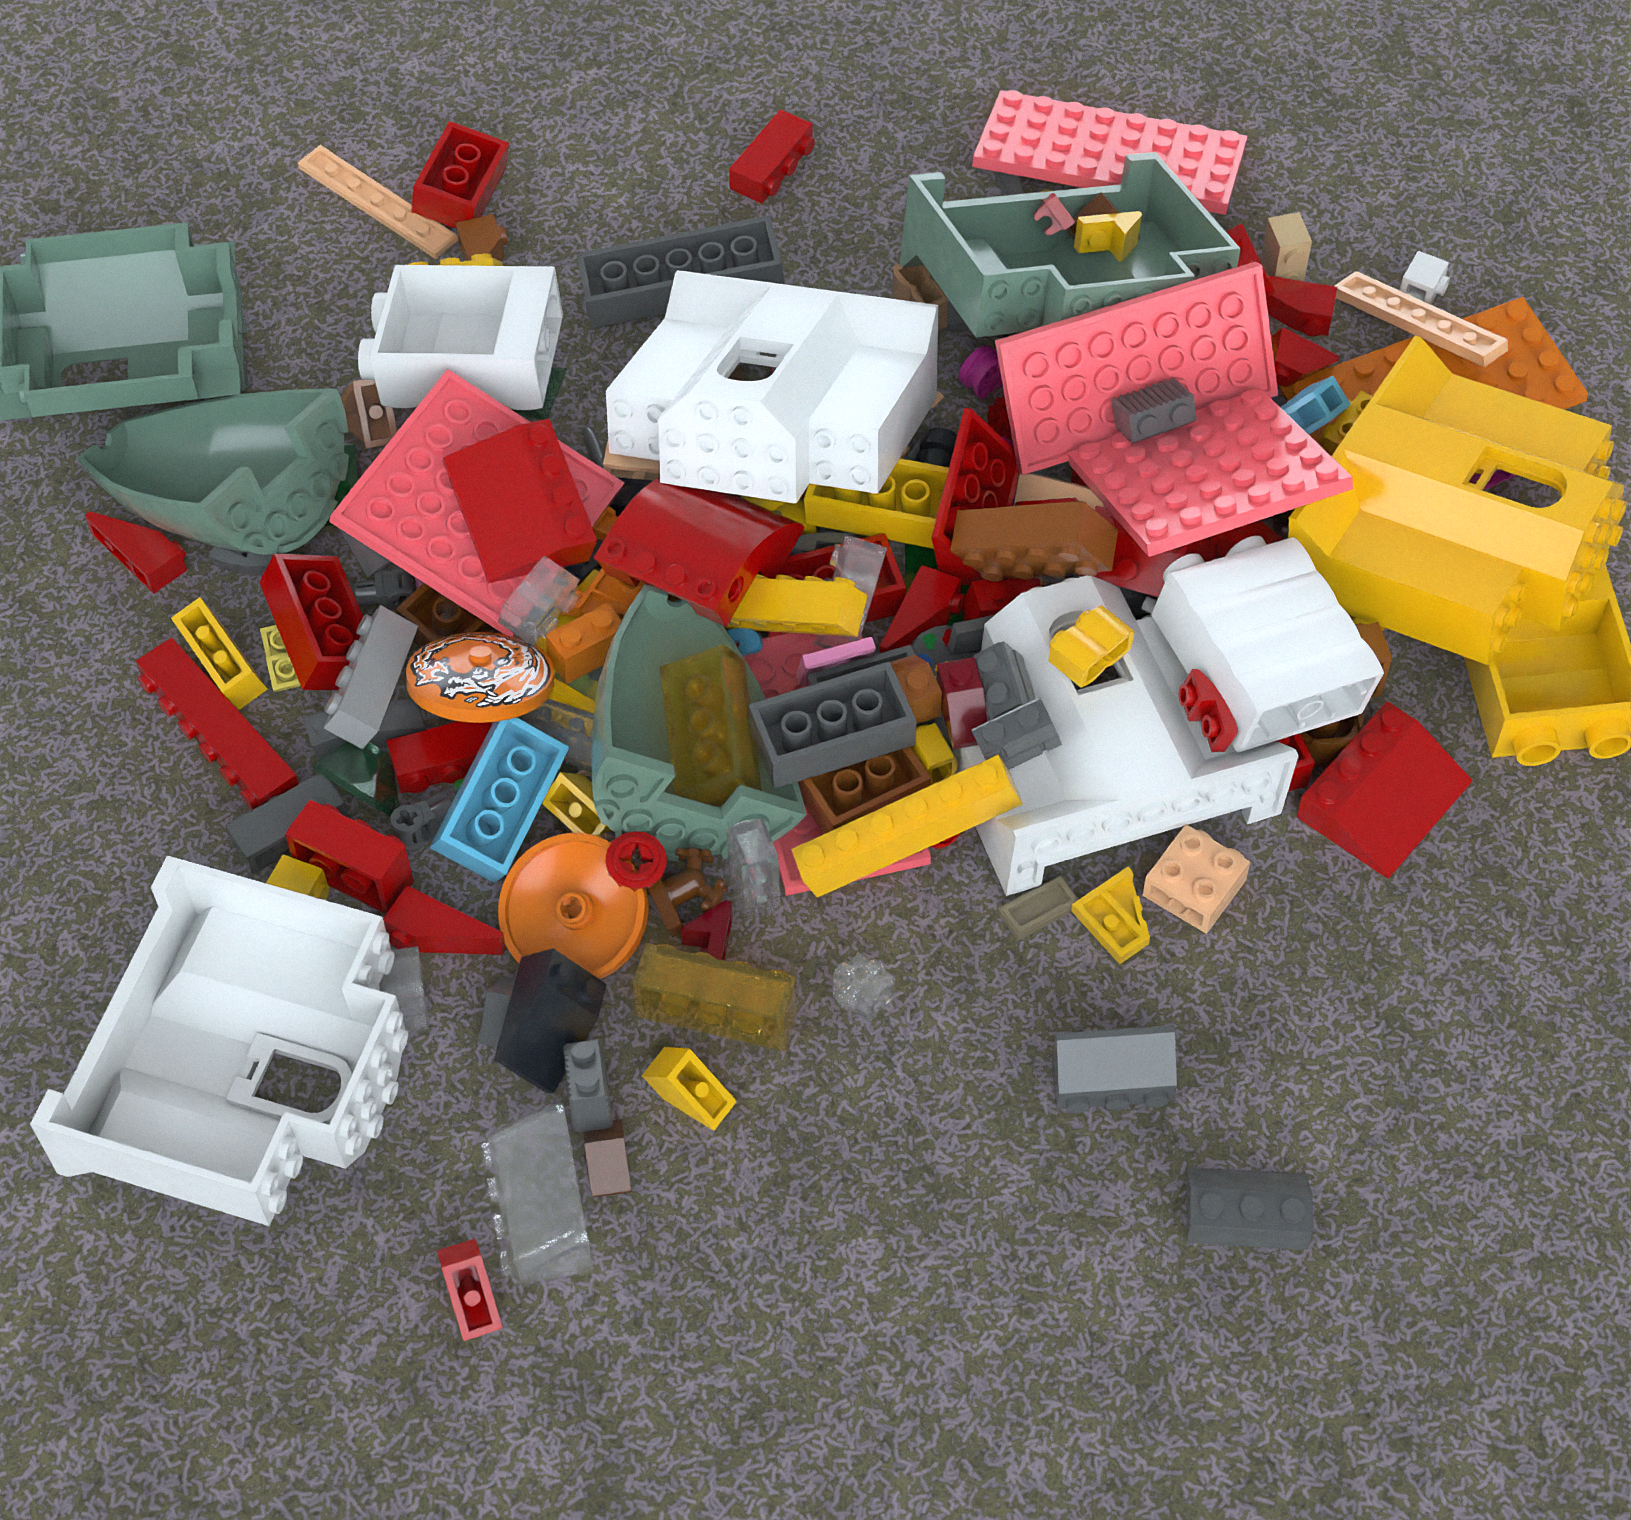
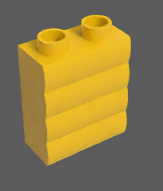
(1560, 685)

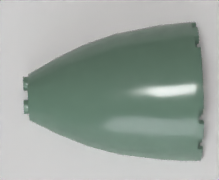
(231, 468)
(631, 738)

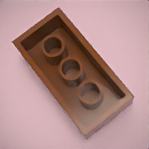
(1034, 540)

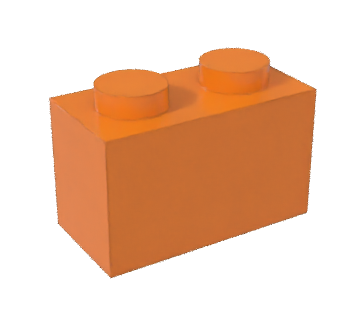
(582, 642)

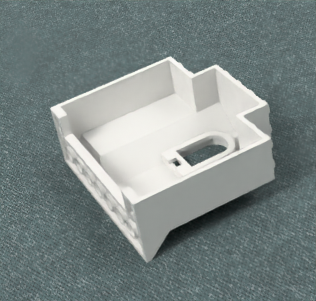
(832, 414)
(1126, 749)
(207, 996)

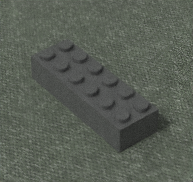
(638, 276)

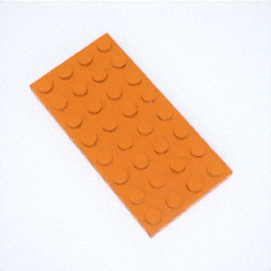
(1529, 367)

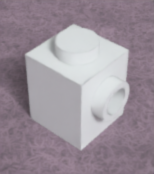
(1425, 278)

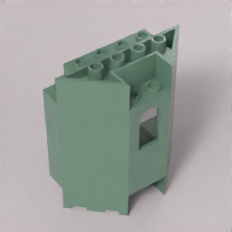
(117, 298)

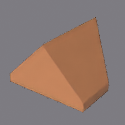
(366, 416)

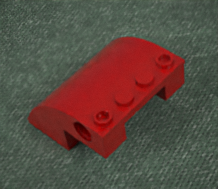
(697, 546)

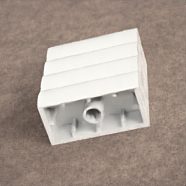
(477, 321)
(1267, 639)

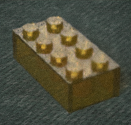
(709, 725)
(715, 996)

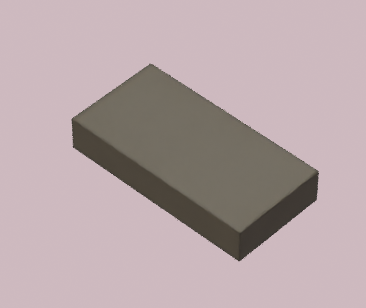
(1038, 907)

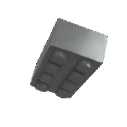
(832, 724)

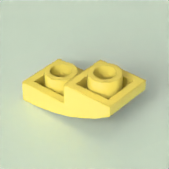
(278, 662)

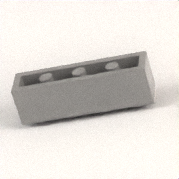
(370, 676)

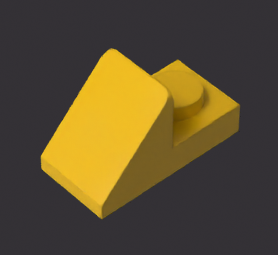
(1108, 232)

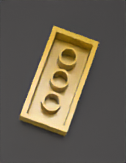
(902, 508)

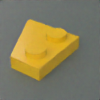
(1115, 916)

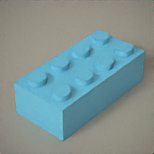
(499, 798)

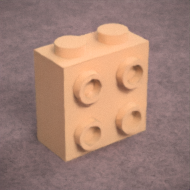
(1196, 878)

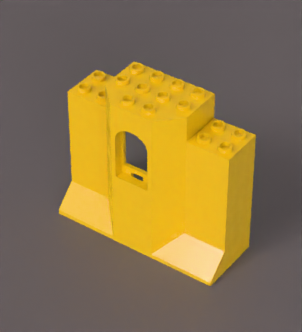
(1441, 553)

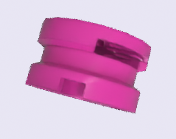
(981, 371)

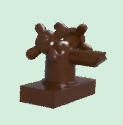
(684, 886)

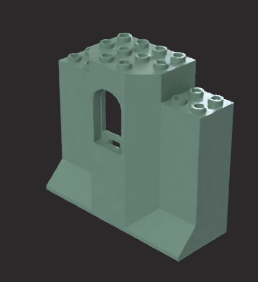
(1016, 278)

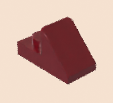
(710, 930)

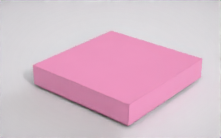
(833, 657)

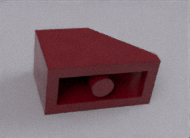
(962, 700)

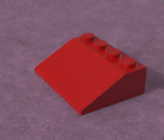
(978, 477)
(520, 501)
(1384, 791)

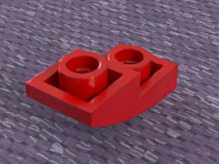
(1206, 704)

